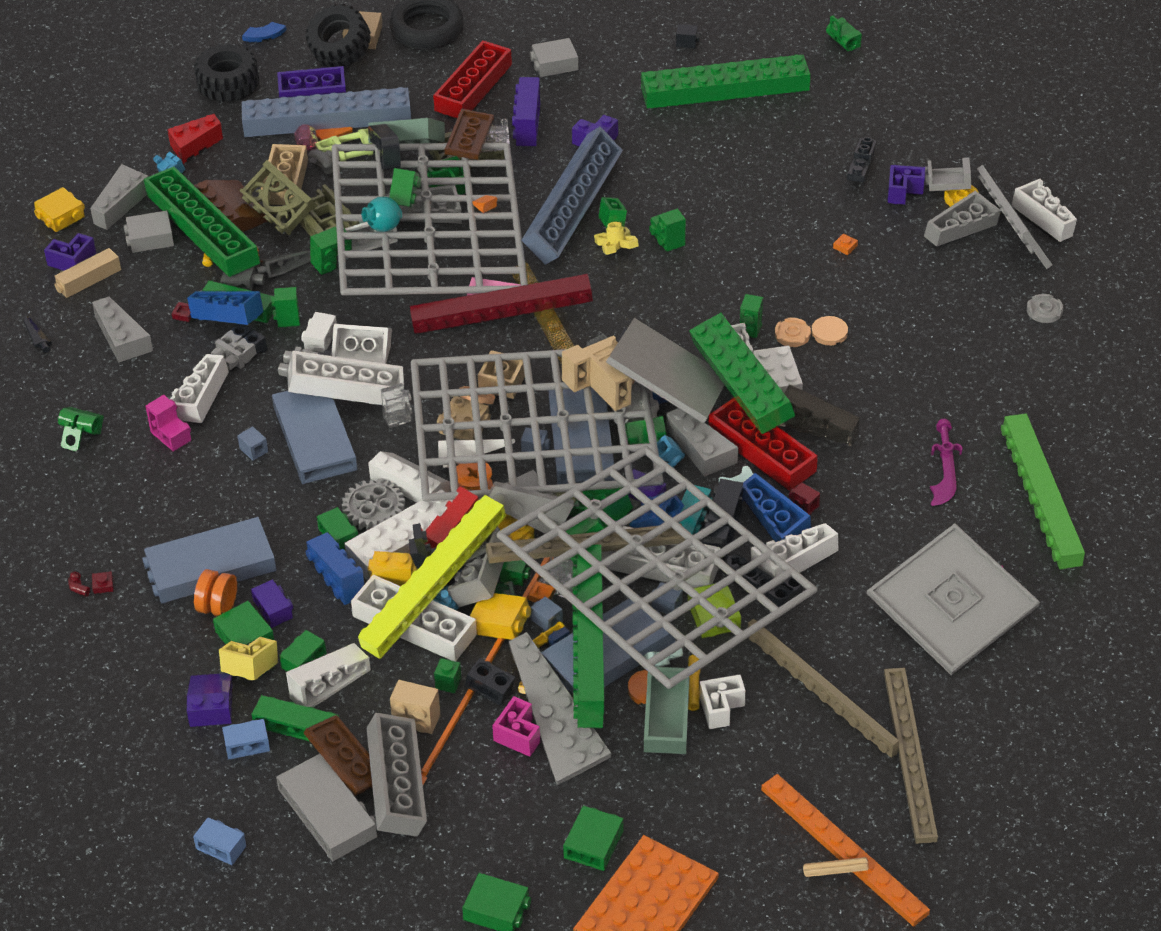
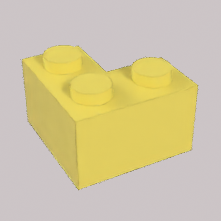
(248, 660)

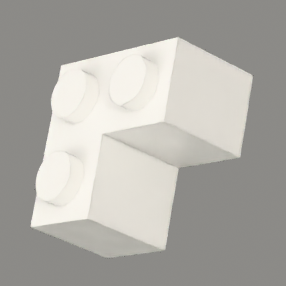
(719, 697)

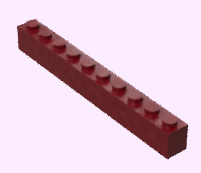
(501, 303)

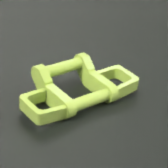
(362, 134)

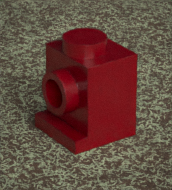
(805, 498)

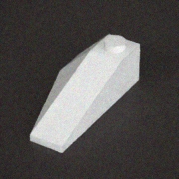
(468, 447)

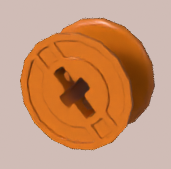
(469, 477)

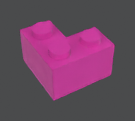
(166, 424)
(515, 728)

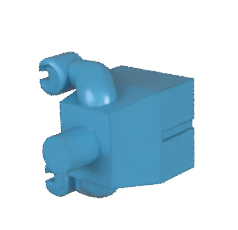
(168, 162)
(670, 451)

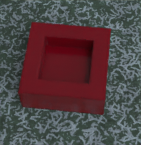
(181, 312)
(102, 582)

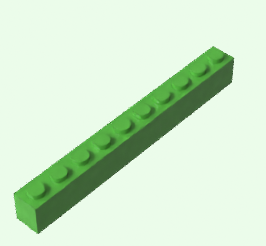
(1043, 491)

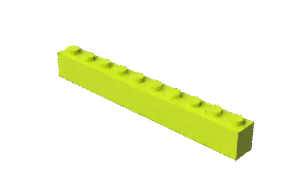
(431, 576)

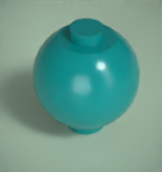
(382, 214)

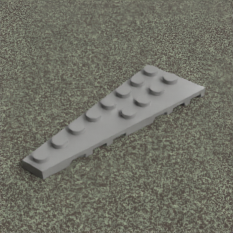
(1012, 216)
(566, 746)

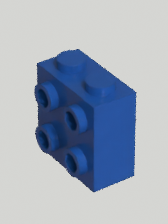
(671, 506)

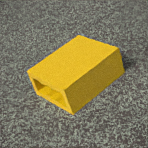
(501, 616)

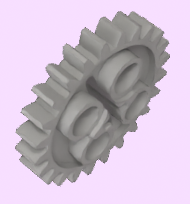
(372, 503)

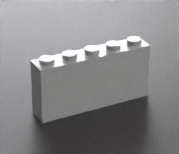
(327, 807)

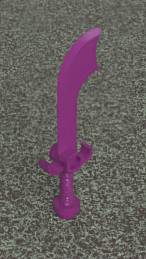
(947, 487)

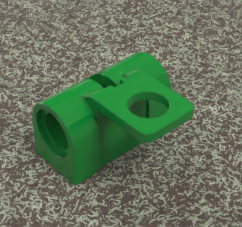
(844, 33)
(78, 421)
(638, 434)

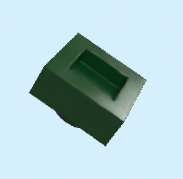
(505, 588)

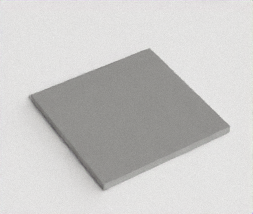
(667, 370)
(953, 598)

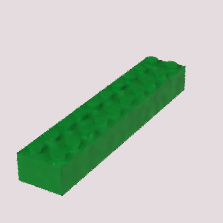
(725, 81)
(202, 221)
(588, 649)

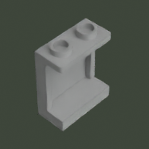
(948, 178)

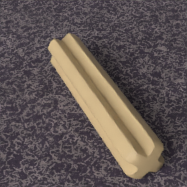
(835, 867)

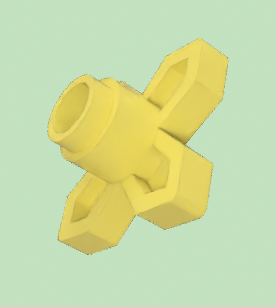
(615, 238)

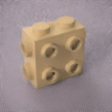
(462, 412)

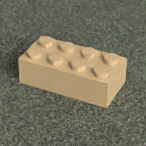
(292, 162)

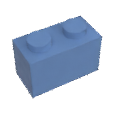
(246, 739)
(220, 841)

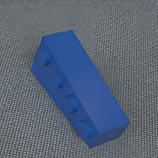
(226, 306)
(773, 509)
(335, 567)

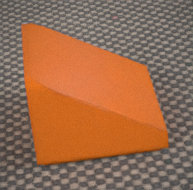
(485, 203)

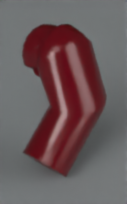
(76, 586)

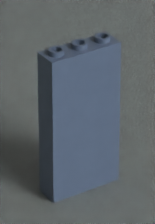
(314, 435)
(580, 435)
(230, 549)
(615, 659)

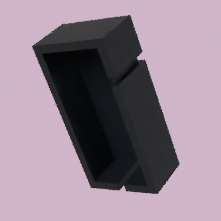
(729, 497)

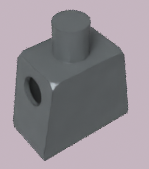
(244, 279)

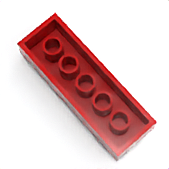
(472, 79)
(771, 452)

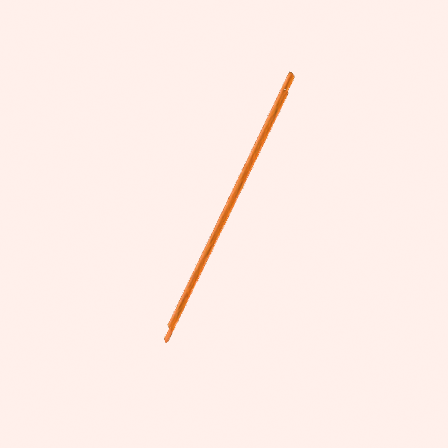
(469, 693)

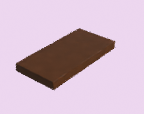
(469, 134)
(342, 753)

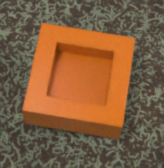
(845, 244)
(541, 590)

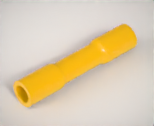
(694, 697)

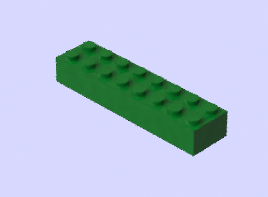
(742, 373)

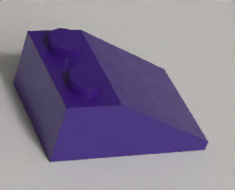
(209, 700)

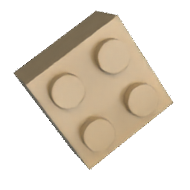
(512, 370)
(417, 703)

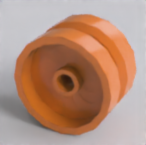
(215, 592)

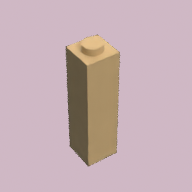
(87, 273)

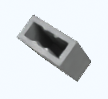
(554, 57)
(148, 231)

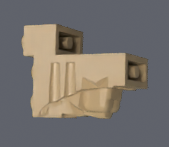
(589, 368)

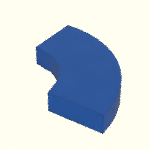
(271, 31)

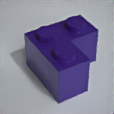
(583, 127)
(905, 180)
(65, 255)

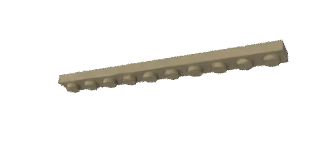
(499, 552)
(826, 691)
(910, 756)

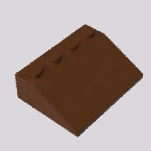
(229, 201)

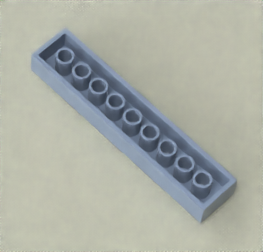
(324, 111)
(572, 195)

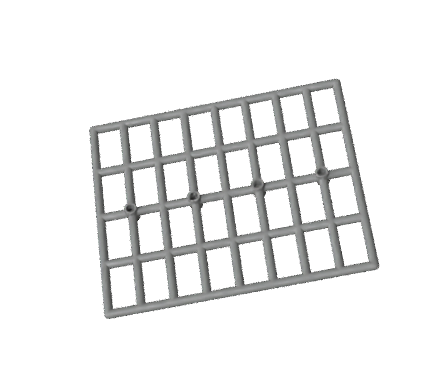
(429, 233)
(506, 423)
(677, 578)

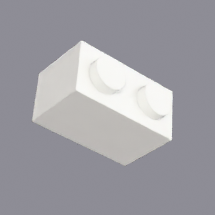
(319, 332)

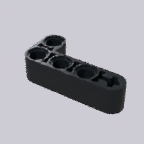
(387, 143)
(757, 578)

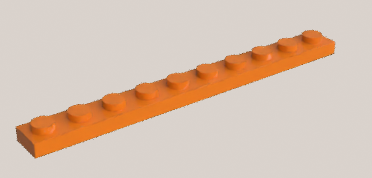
(844, 848)

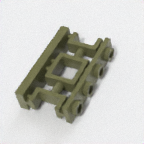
(313, 223)

